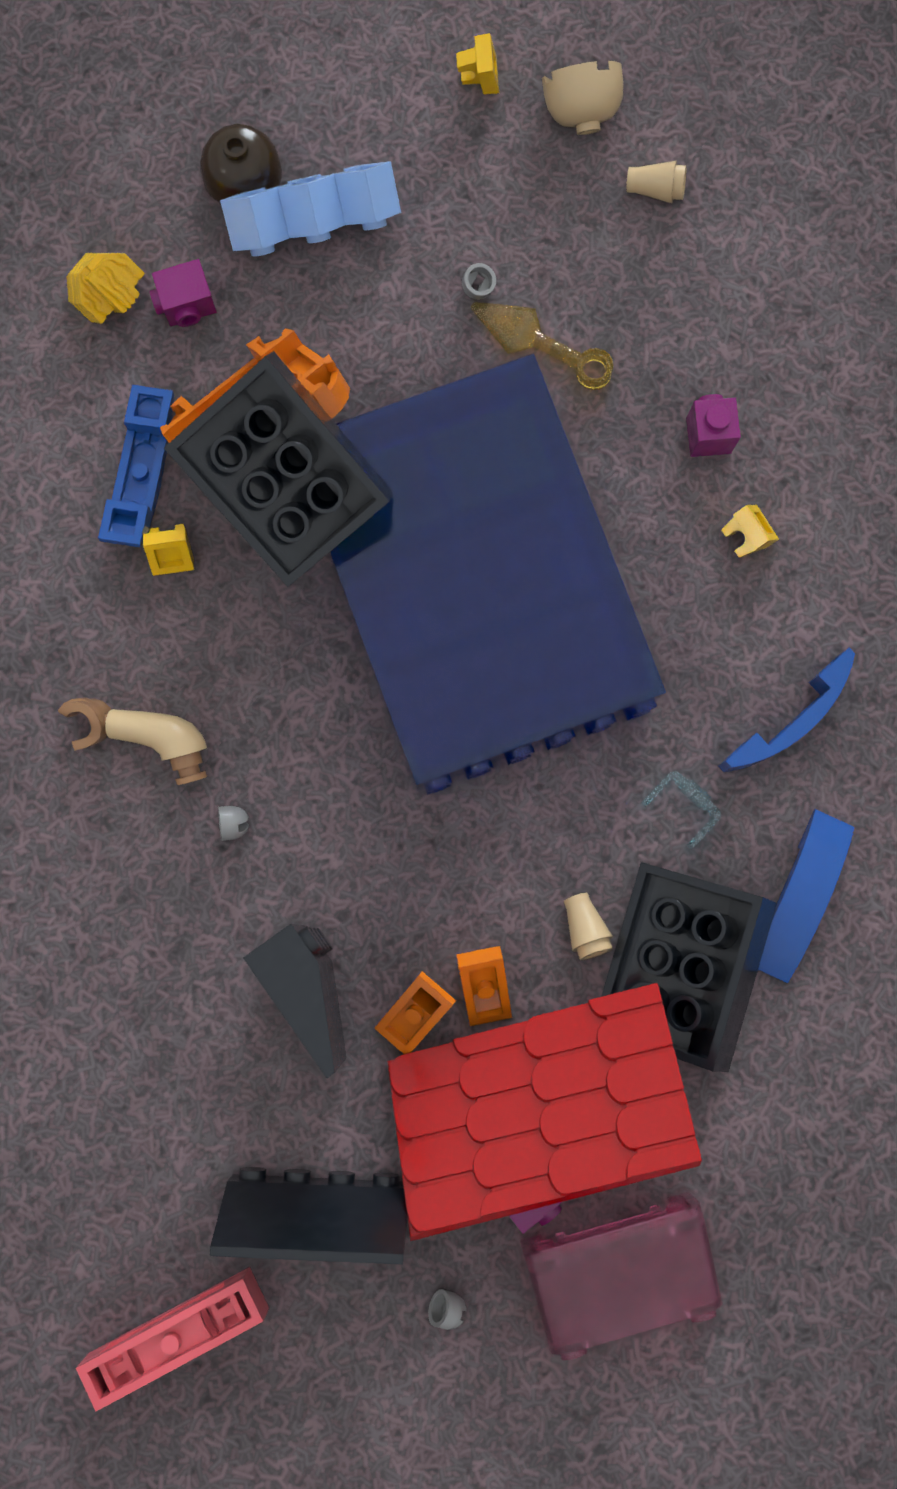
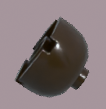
(239, 161)

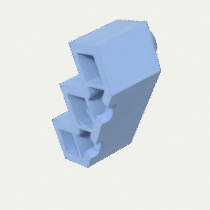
(311, 207)

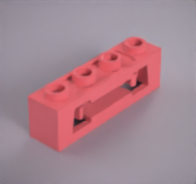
(172, 1339)

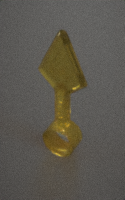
(519, 329)

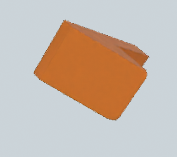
(484, 985)
(415, 1014)

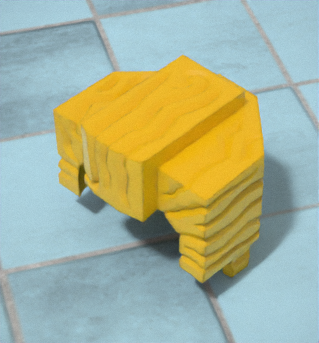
(103, 285)

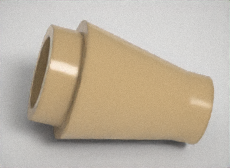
(658, 181)
(586, 928)

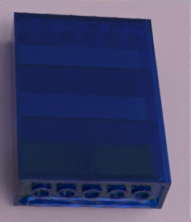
(488, 581)

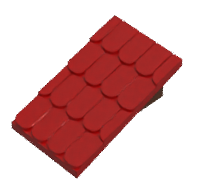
(540, 1112)

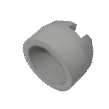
(487, 285)
(232, 822)
(446, 1310)

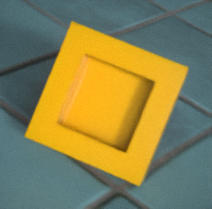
(480, 65)
(754, 527)
(168, 550)

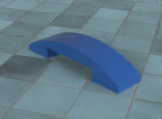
(140, 468)
(829, 686)
(805, 894)

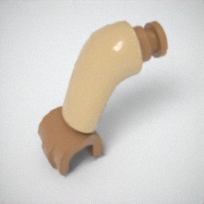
(165, 733)

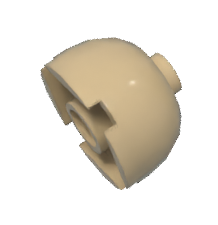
(584, 95)

